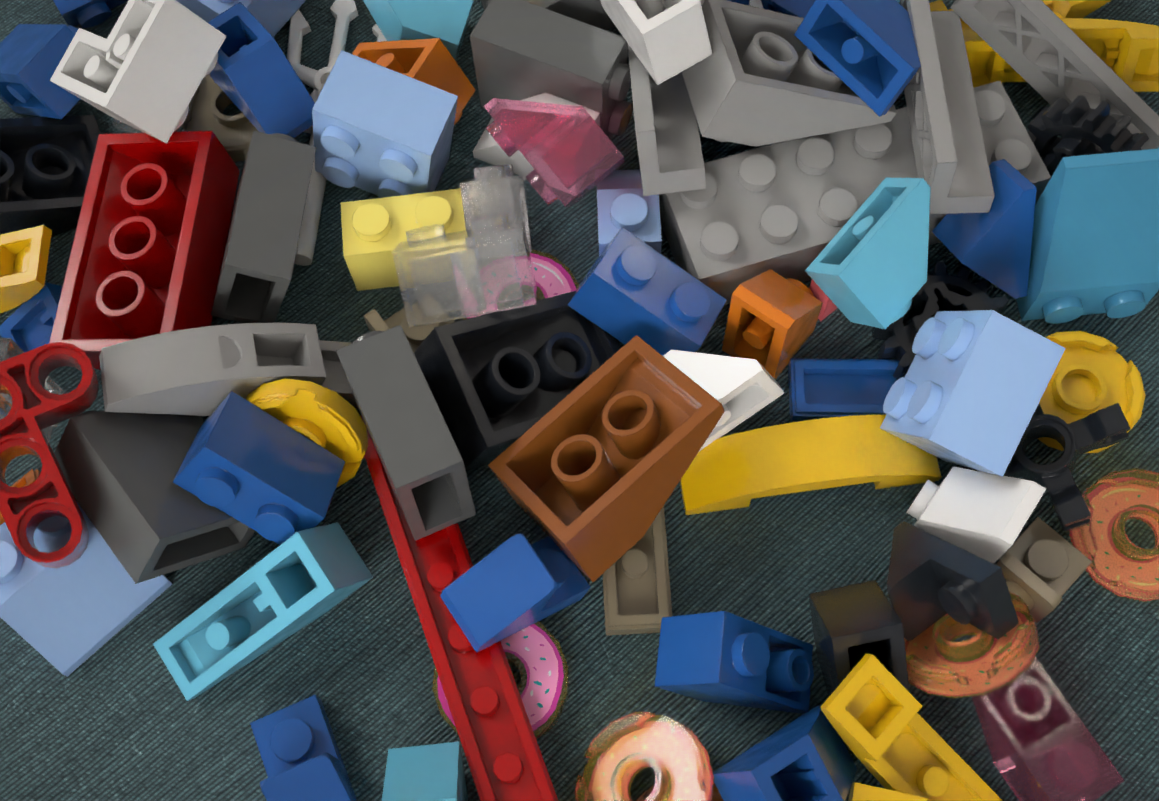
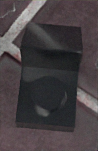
(939, 578)

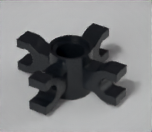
(1084, 435)

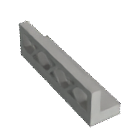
(1055, 59)
(946, 116)
(665, 133)

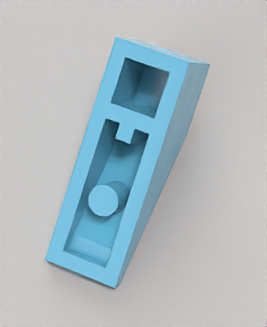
(263, 607)

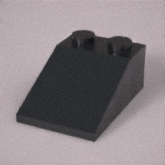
(45, 171)
(509, 371)

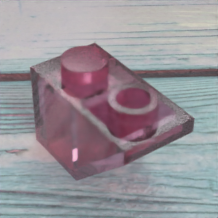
(559, 142)
(1042, 742)

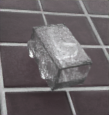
(465, 270)

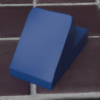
(513, 590)
(301, 755)

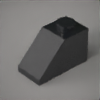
(856, 623)

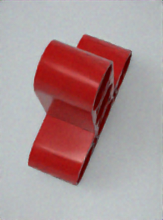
(23, 434)

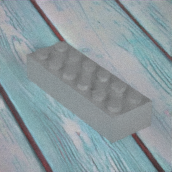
(793, 196)

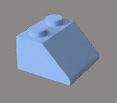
(73, 607)

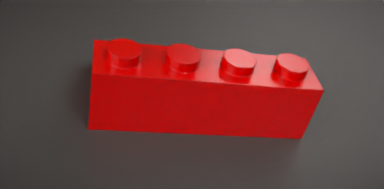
(147, 240)

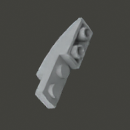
(201, 365)

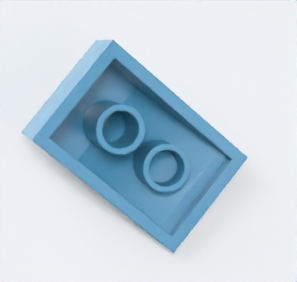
(1095, 238)

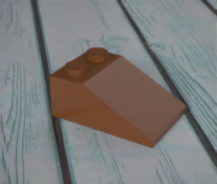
(609, 455)

